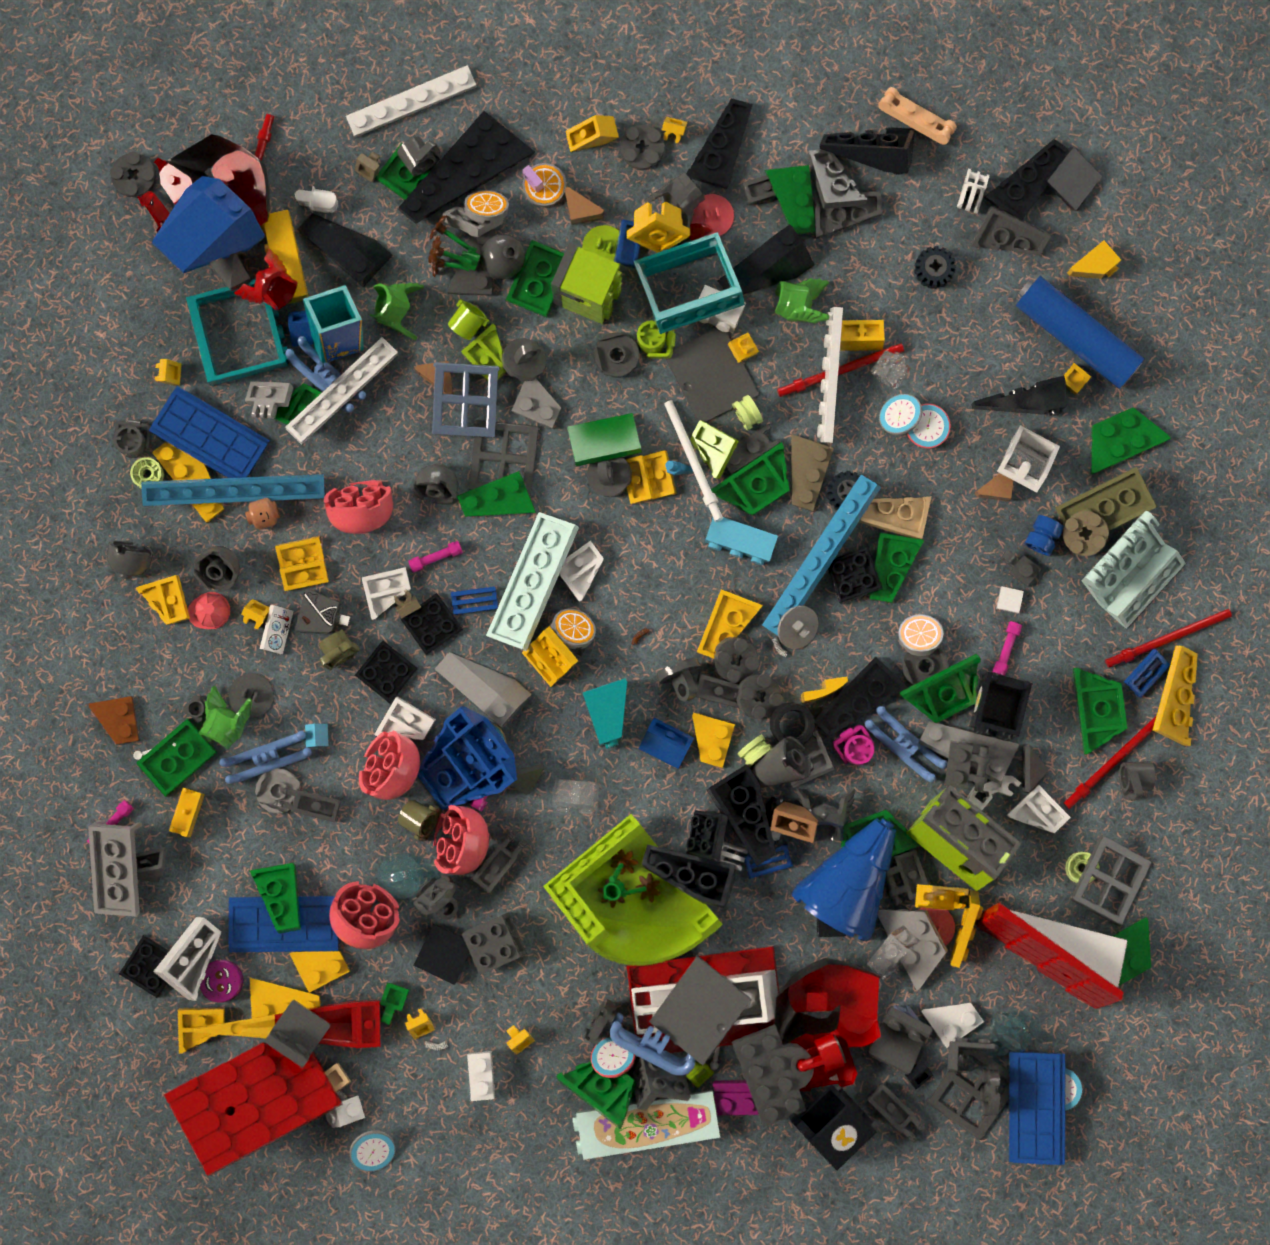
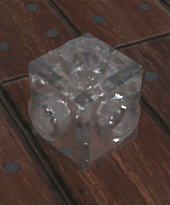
(891, 369)

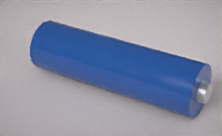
(1079, 331)

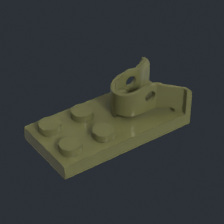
(1114, 501)

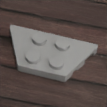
(928, 951)

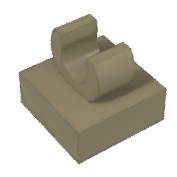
(368, 166)
(407, 606)

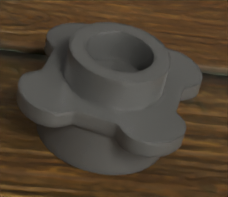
(190, 708)

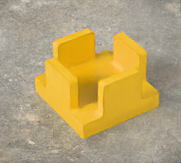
(658, 230)

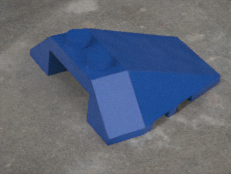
(207, 226)
(467, 760)

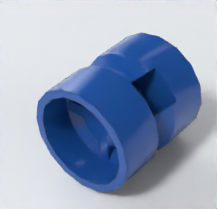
(1044, 535)

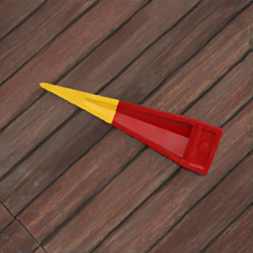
(351, 1024)

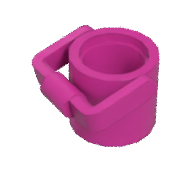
(857, 749)

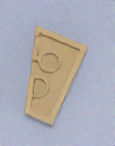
(901, 515)

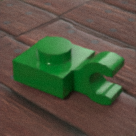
(394, 999)

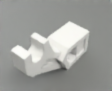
(991, 788)

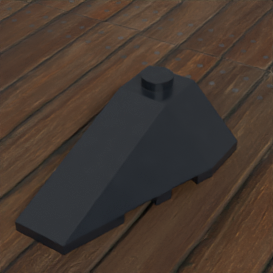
(884, 152)
(776, 260)

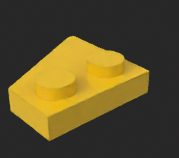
(712, 739)

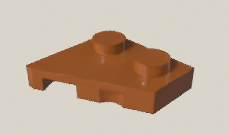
(117, 719)

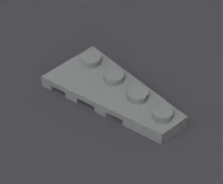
(1001, 752)

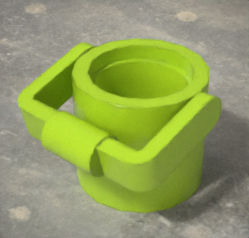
(467, 320)
(653, 342)

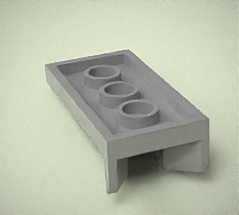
(114, 868)

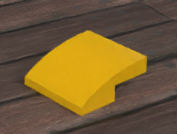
(650, 478)
(302, 563)
(550, 656)
(828, 687)

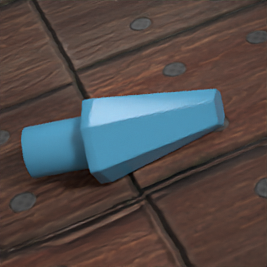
(677, 468)

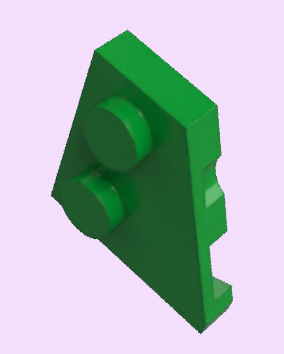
(298, 402)

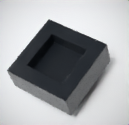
(919, 1074)

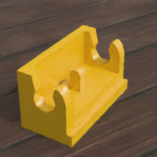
(862, 335)
(186, 812)
(939, 897)

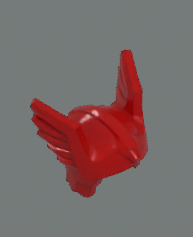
(271, 284)

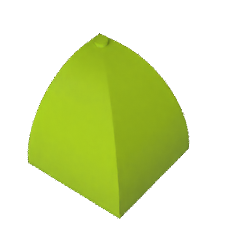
(636, 929)

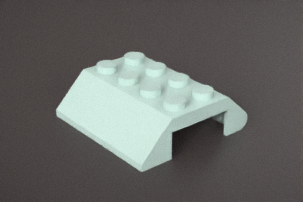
(1133, 571)

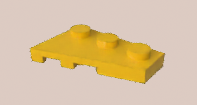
(727, 620)

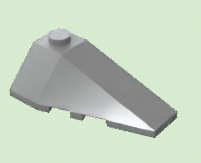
(489, 690)

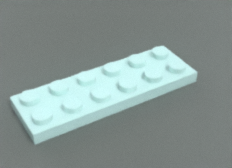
(532, 581)

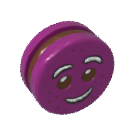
(222, 981)

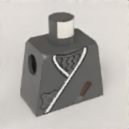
(320, 614)

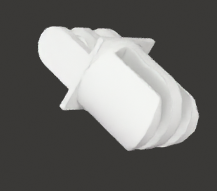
(973, 188)
(317, 200)
(724, 853)

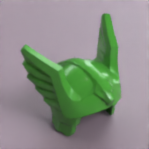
(797, 300)
(393, 305)
(223, 723)

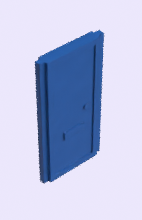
(208, 435)
(254, 931)
(1037, 1107)

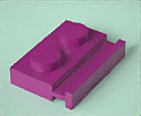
(733, 1098)

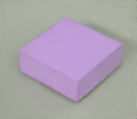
(532, 178)

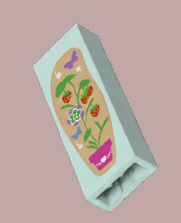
(661, 1125)

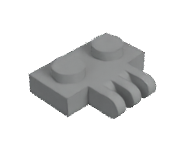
(267, 398)

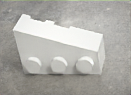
(188, 959)

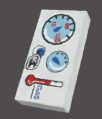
(276, 629)

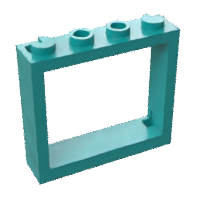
(194, 303)
(697, 309)

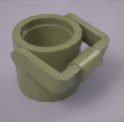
(337, 649)
(419, 819)

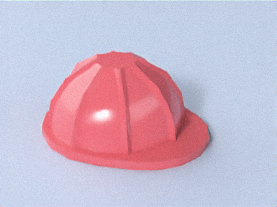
(209, 611)

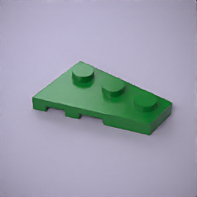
(794, 194)
(892, 563)

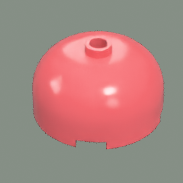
(359, 513)
(394, 773)
(469, 841)
(355, 923)

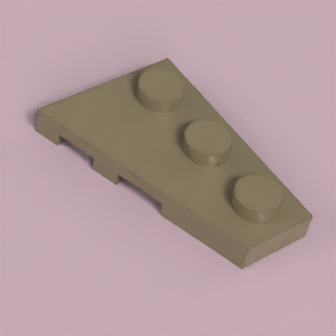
(808, 471)

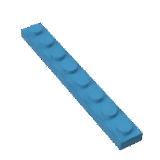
(232, 489)
(824, 550)

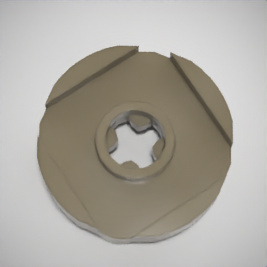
(1096, 540)

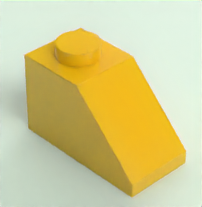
(592, 133)
(1096, 263)

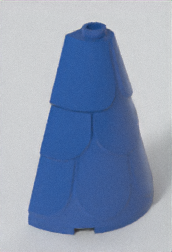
(851, 881)

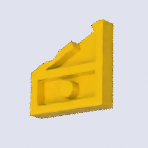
(167, 599)
(319, 967)
(195, 1018)

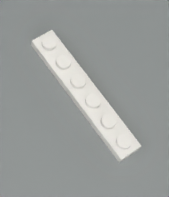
(411, 101)
(829, 384)
(341, 390)

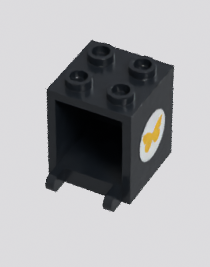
(1000, 700)
(835, 1126)

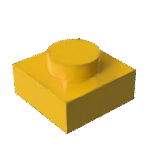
(1076, 378)

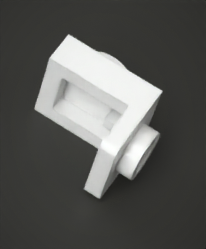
(346, 1113)

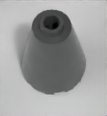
(782, 764)

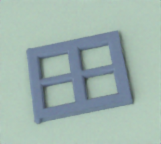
(464, 399)

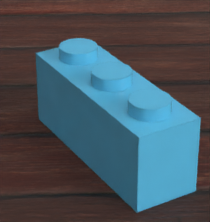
(741, 540)

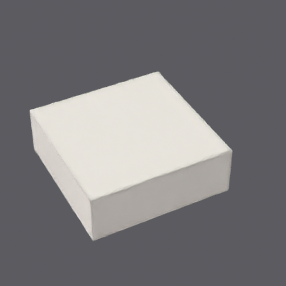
(1009, 600)

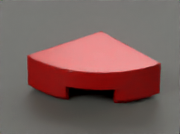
(699, 230)

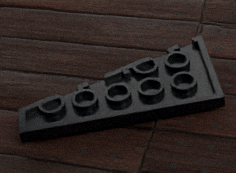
(471, 162)

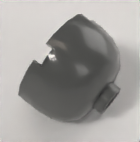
(502, 256)
(436, 482)
(128, 559)
(217, 568)

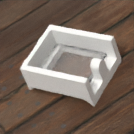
(1028, 459)

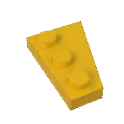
(967, 933)
(274, 999)

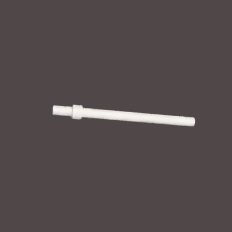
(709, 498)

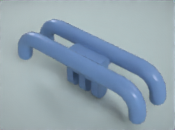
(323, 374)
(905, 745)
(265, 758)
(650, 1048)

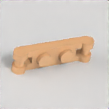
(916, 116)

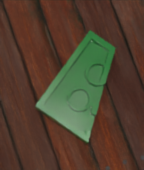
(498, 497)
(280, 894)

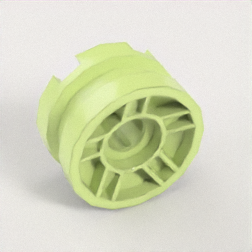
(747, 412)
(139, 468)
(754, 750)
(1072, 864)

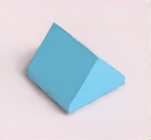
(316, 735)

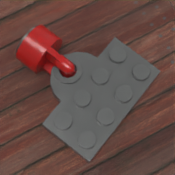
(779, 1070)

